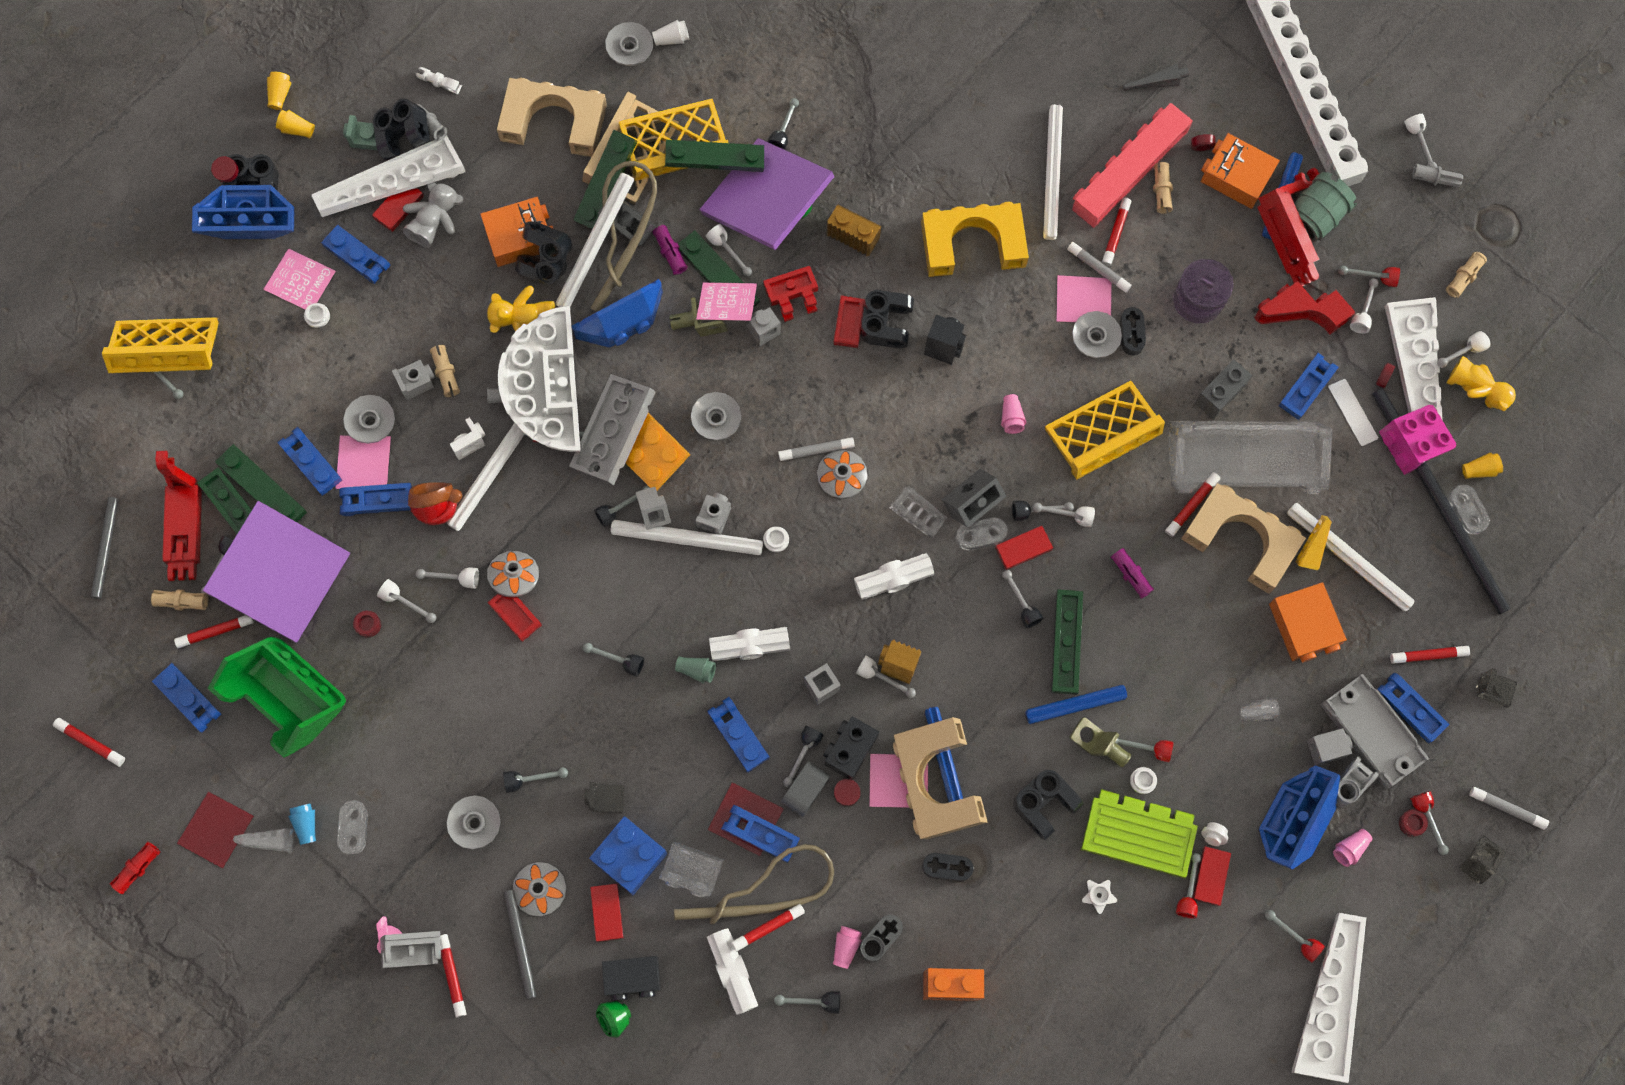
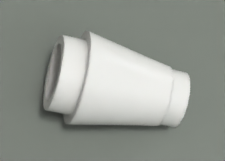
(671, 34)

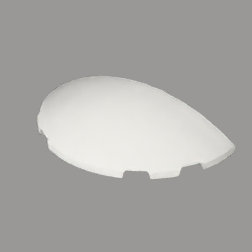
(539, 381)

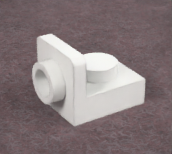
(468, 443)

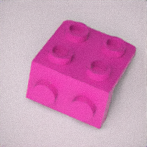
(1417, 438)

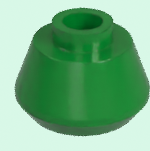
(613, 1018)

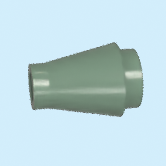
(696, 668)

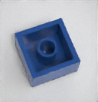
(628, 855)

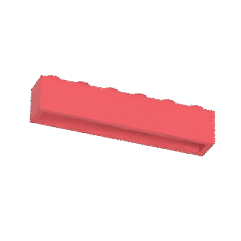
(1131, 165)

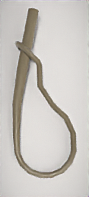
(616, 272)
(723, 911)

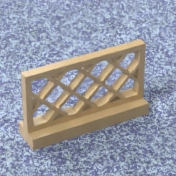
(626, 111)

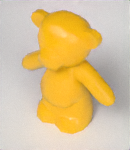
(503, 313)
(1480, 383)

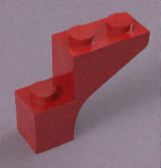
(1296, 304)

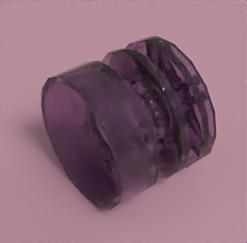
(1192, 295)

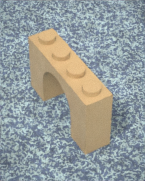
(527, 97)
(1278, 540)
(915, 751)

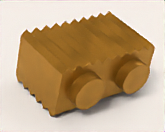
(853, 230)
(899, 661)

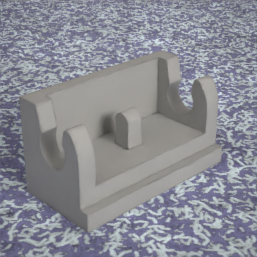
(410, 949)

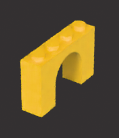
(1001, 221)

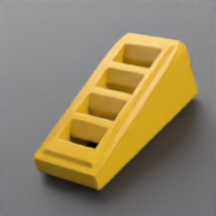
(1313, 549)

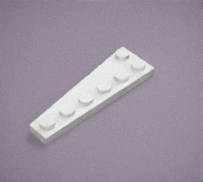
(405, 172)
(1416, 348)
(1330, 1023)

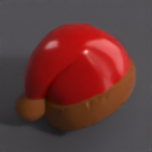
(433, 502)

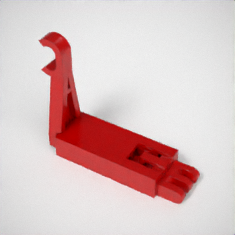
(1288, 229)
(181, 519)

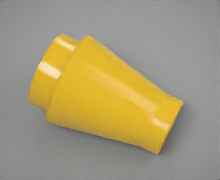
(277, 89)
(294, 125)
(1484, 466)

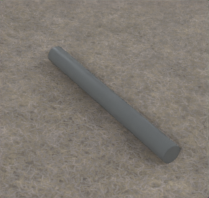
(104, 548)
(520, 945)

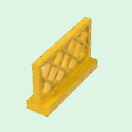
(657, 163)
(163, 355)
(1119, 443)

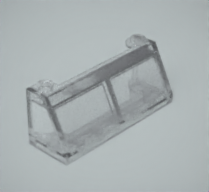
(1250, 454)

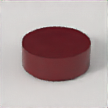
(1203, 142)
(224, 169)
(1385, 375)
(367, 624)
(847, 792)
(1413, 823)

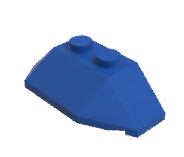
(243, 213)
(621, 319)
(1299, 816)

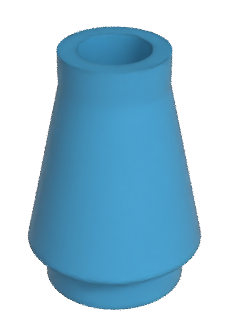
(303, 822)

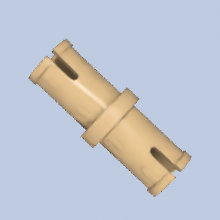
(1163, 187)
(1466, 274)
(444, 371)
(179, 600)

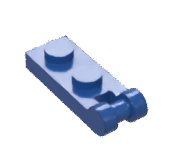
(355, 254)
(1307, 387)
(310, 462)
(375, 498)
(186, 697)
(1413, 708)
(738, 735)
(760, 833)

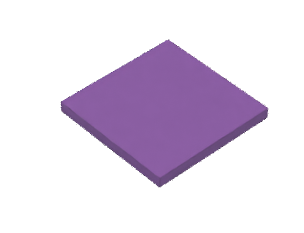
(770, 201)
(276, 572)

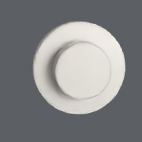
(317, 315)
(776, 539)
(1143, 780)
(1215, 834)

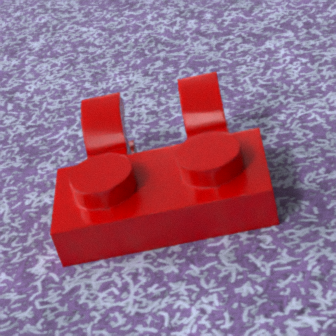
(791, 286)

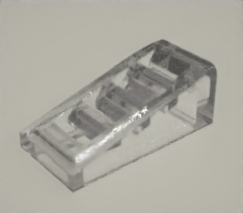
(923, 505)
(275, 840)

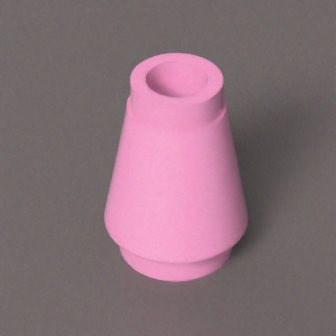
(1012, 415)
(1352, 848)
(846, 946)

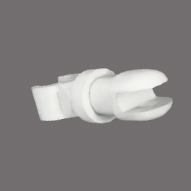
(439, 80)

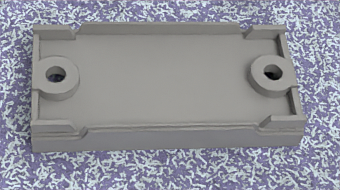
(613, 429)
(1375, 731)

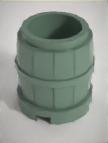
(1324, 205)

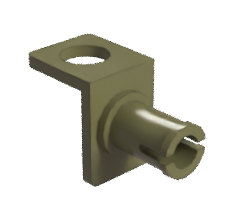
(689, 319)
(1101, 743)

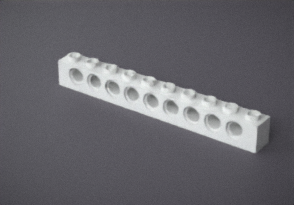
(1302, 89)

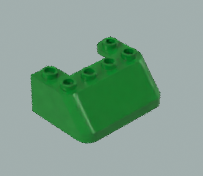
(282, 689)

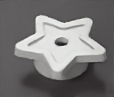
(1104, 889)

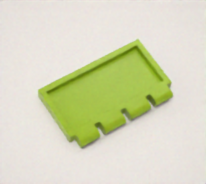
(1140, 836)

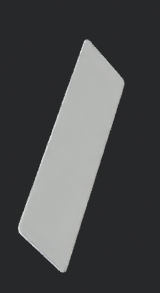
(1353, 412)

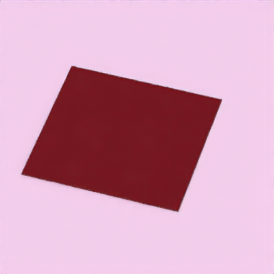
(750, 802)
(214, 828)

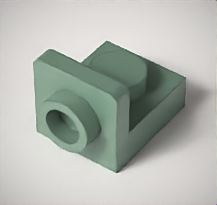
(359, 134)

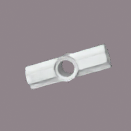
(894, 576)
(749, 644)
(732, 972)

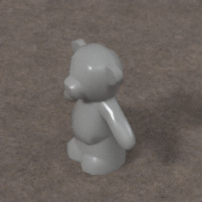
(431, 213)

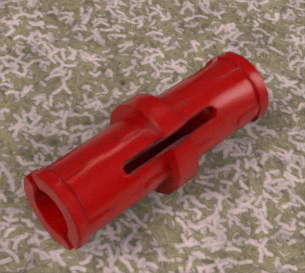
(135, 867)

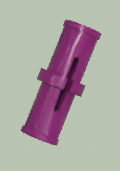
(669, 249)
(1132, 573)

